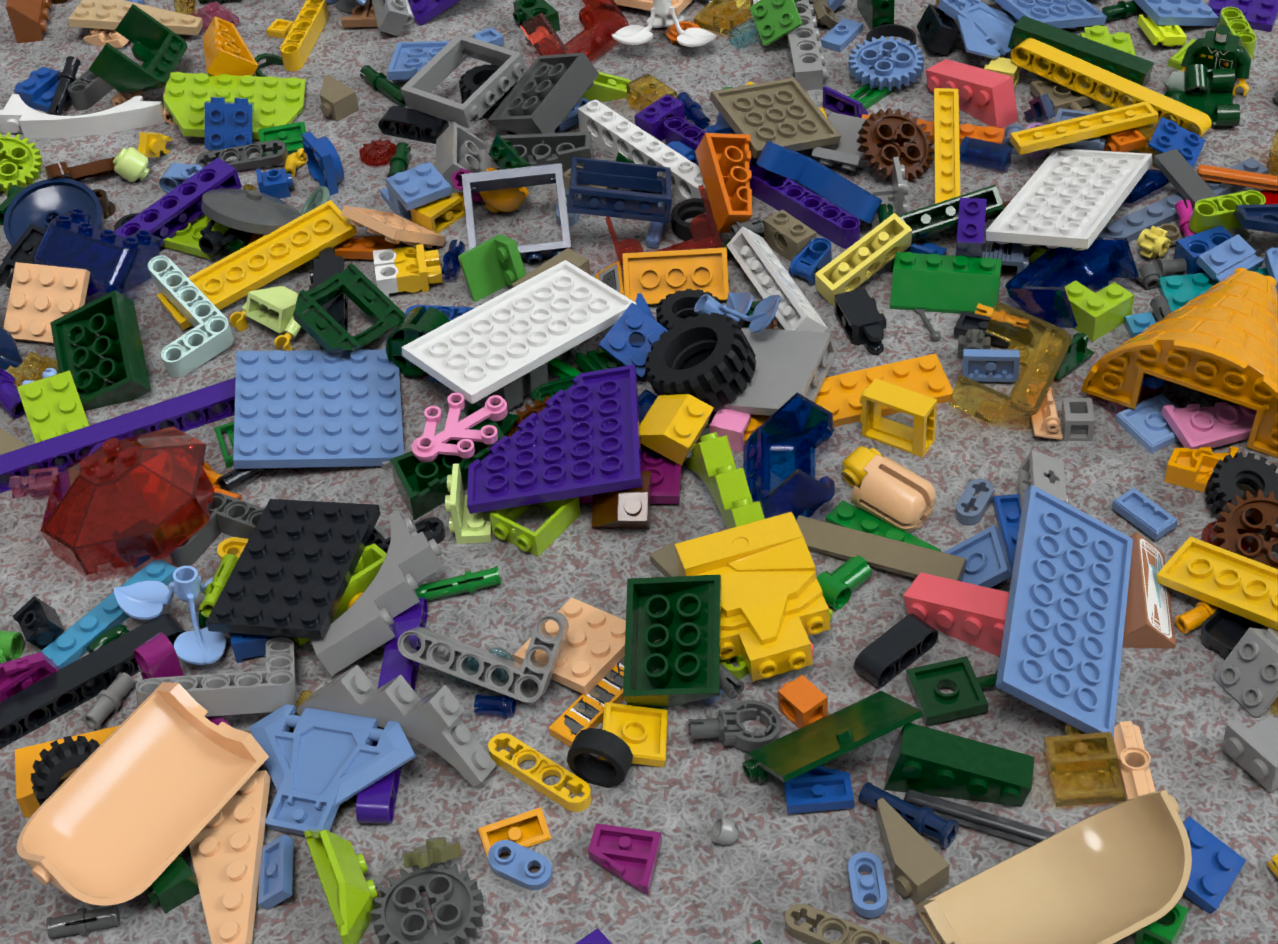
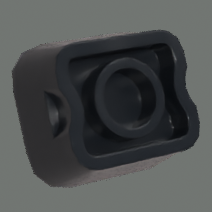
(1224, 631)

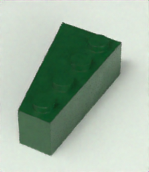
(957, 768)

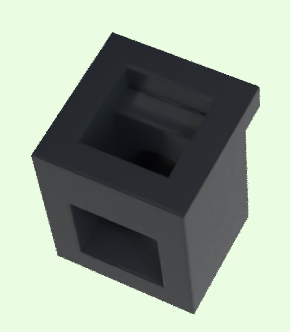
(39, 623)

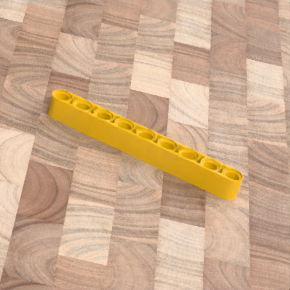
(1033, 56)

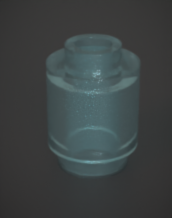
(744, 34)

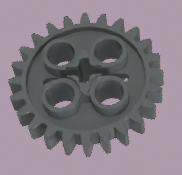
(460, 901)

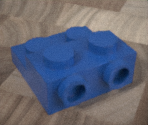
(39, 88)

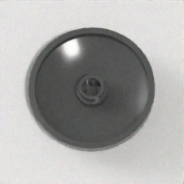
(247, 210)

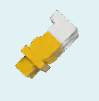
(406, 269)

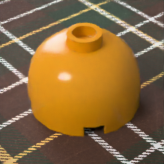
(504, 199)

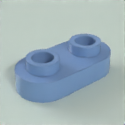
(518, 864)
(867, 887)

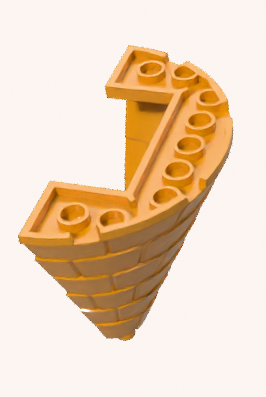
(1212, 344)

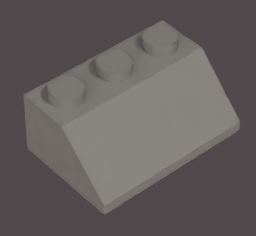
(460, 149)

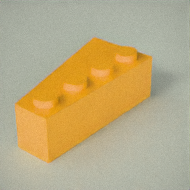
(226, 50)

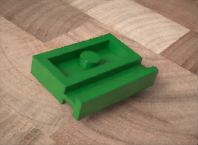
(288, 133)

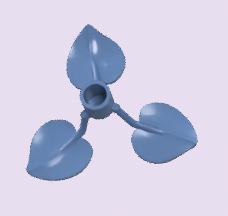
(738, 306)

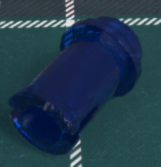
(495, 705)

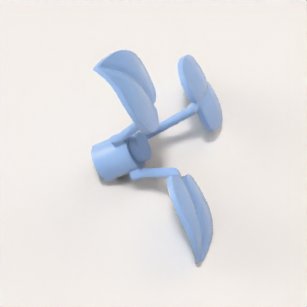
(146, 601)

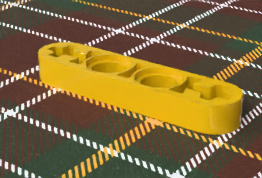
(543, 768)

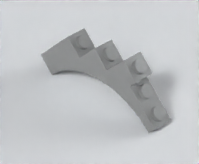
(389, 594)
(428, 720)

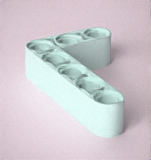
(211, 330)

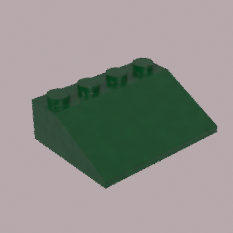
(102, 351)
(672, 640)

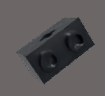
(937, 30)

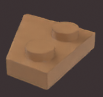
(361, 16)

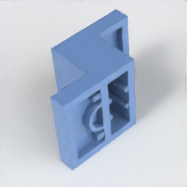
(414, 188)

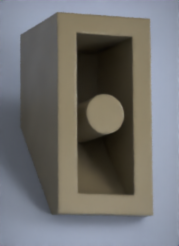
(337, 99)

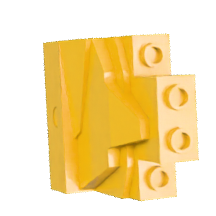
(766, 592)

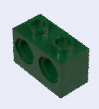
(527, 9)

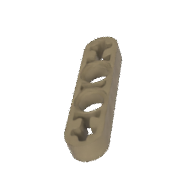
(851, 932)

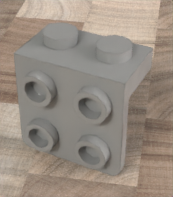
(846, 150)
(893, 195)
(1252, 671)
(1255, 749)

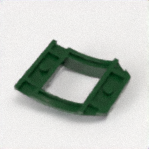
(363, 293)

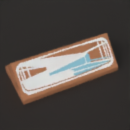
(1148, 602)

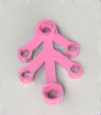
(430, 445)

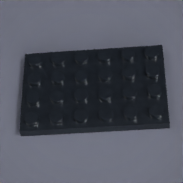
(294, 569)

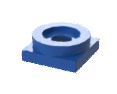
(323, 161)

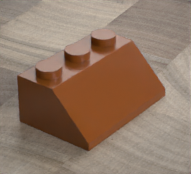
(29, 19)

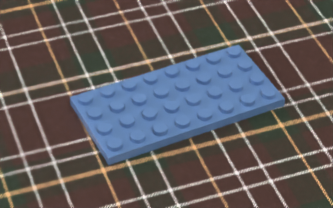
(1066, 613)

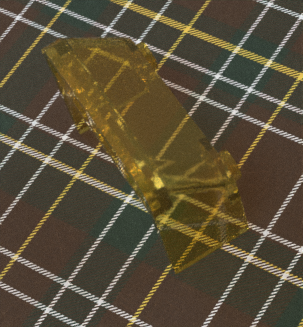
(1041, 354)

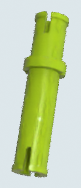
(219, 580)

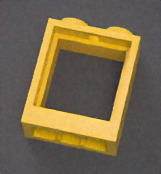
(911, 440)

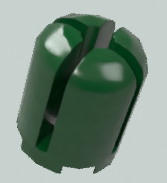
(413, 326)

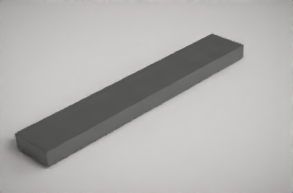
(1193, 187)

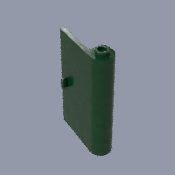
(829, 737)

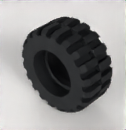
(702, 359)

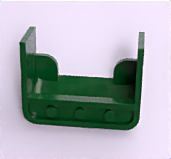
(153, 45)

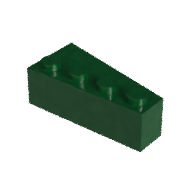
(425, 483)

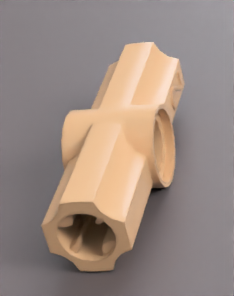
(1132, 760)

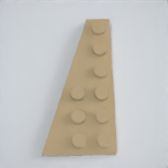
(109, 13)

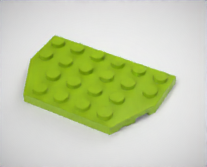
(274, 99)

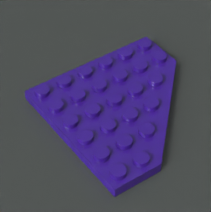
(570, 449)

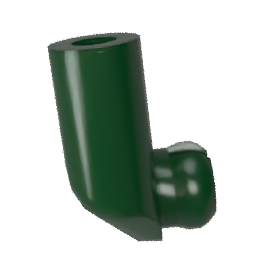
(107, 636)

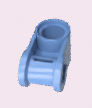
(177, 174)

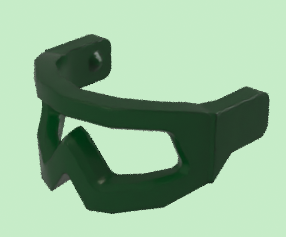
(270, 59)

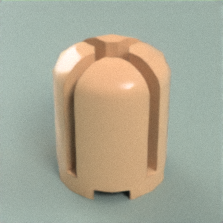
(895, 494)

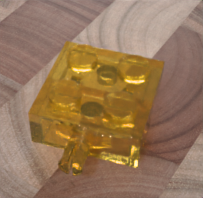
(724, 15)
(1082, 768)

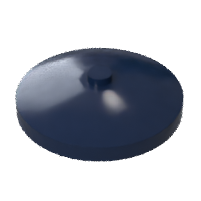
(45, 201)

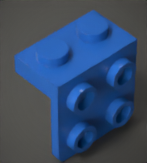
(228, 123)

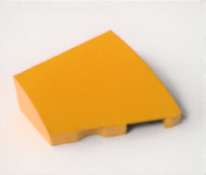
(1193, 466)

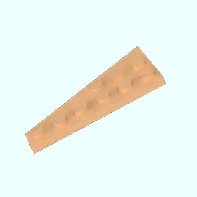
(229, 862)

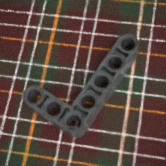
(227, 517)

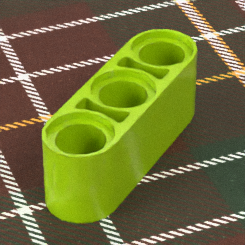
(1240, 27)
(1220, 210)

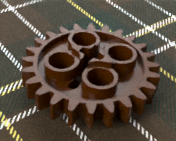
(895, 136)
(1260, 538)

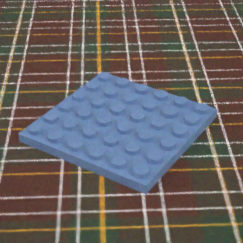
(316, 409)

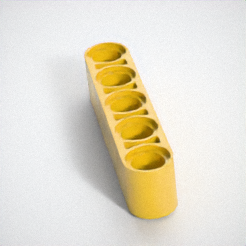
(304, 34)

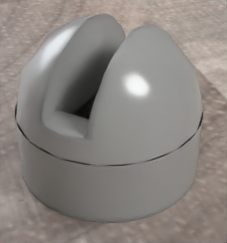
(724, 831)

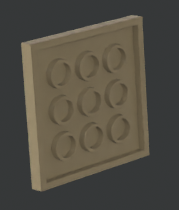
(775, 113)

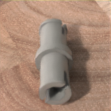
(108, 701)

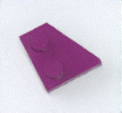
(24, 672)
(626, 853)

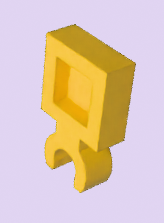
(153, 144)

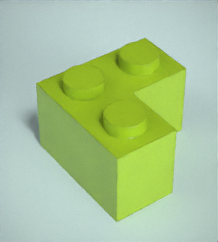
(1099, 311)

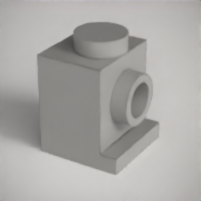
(1078, 419)

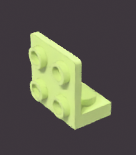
(466, 526)

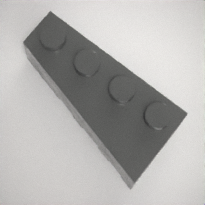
(551, 148)

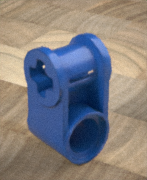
(811, 259)

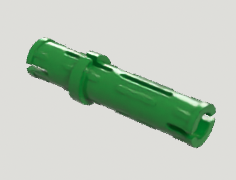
(459, 584)

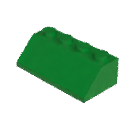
(944, 282)

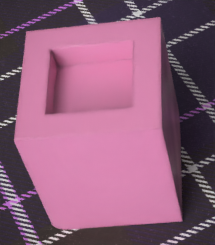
(733, 425)

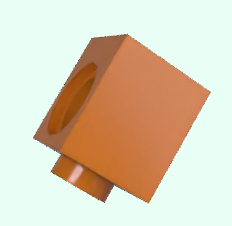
(802, 702)

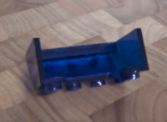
(112, 259)
(782, 459)

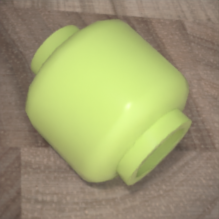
(131, 164)

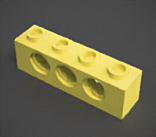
(863, 258)

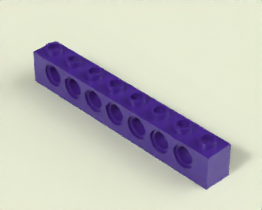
(180, 205)

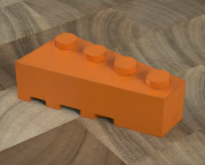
(726, 177)

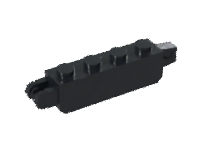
(325, 268)

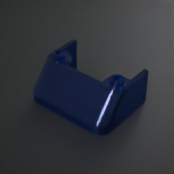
(1042, 284)

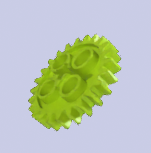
(18, 162)

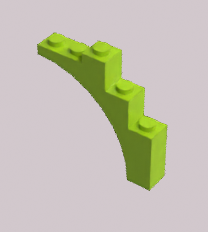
(728, 486)

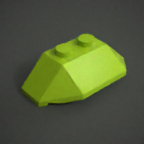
(343, 883)

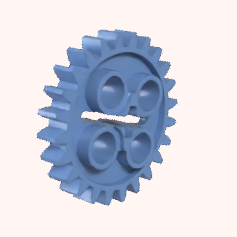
(886, 63)

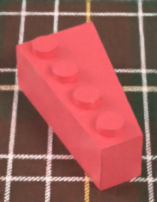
(981, 92)
(960, 610)

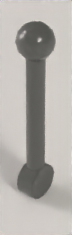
(935, 336)

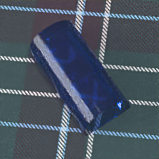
(985, 154)

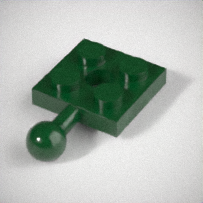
(956, 674)

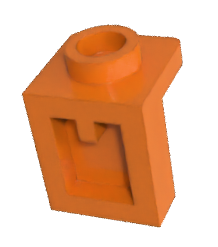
(1125, 141)

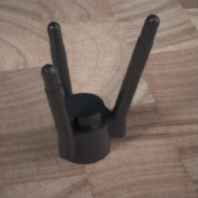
(214, 240)

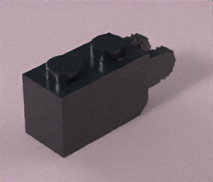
(860, 319)

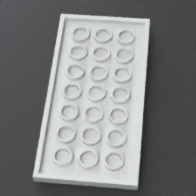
(1069, 198)
(517, 331)

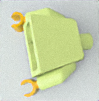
(273, 309)

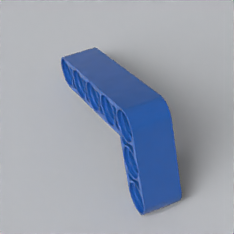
(820, 180)

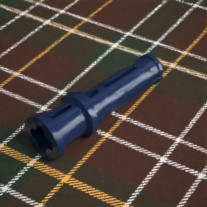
(920, 819)

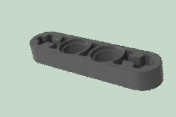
(243, 152)

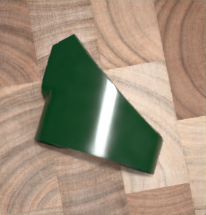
(1208, 92)

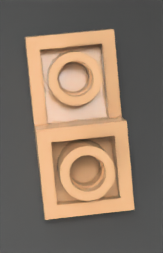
(102, 36)

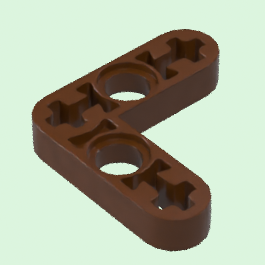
(82, 171)

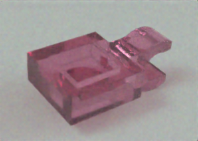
(37, 483)

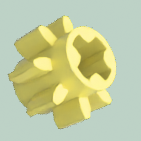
(1153, 242)

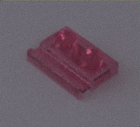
(215, 9)

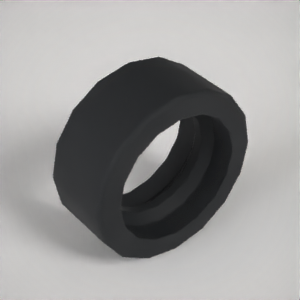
(683, 211)
(604, 745)

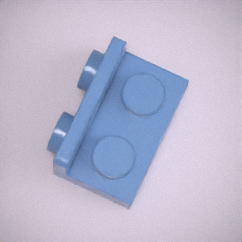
(991, 365)

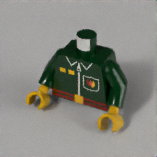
(1221, 50)

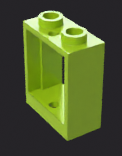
(535, 542)

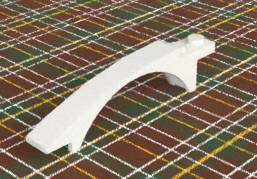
(132, 114)

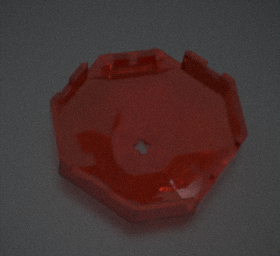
(128, 500)

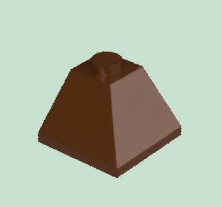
(624, 507)

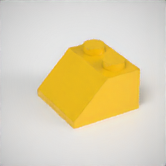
(674, 425)

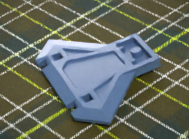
(982, 28)
(324, 762)

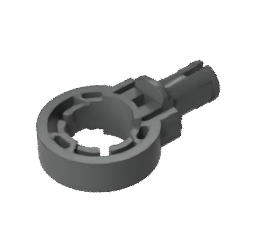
(730, 731)

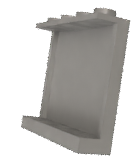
(784, 365)

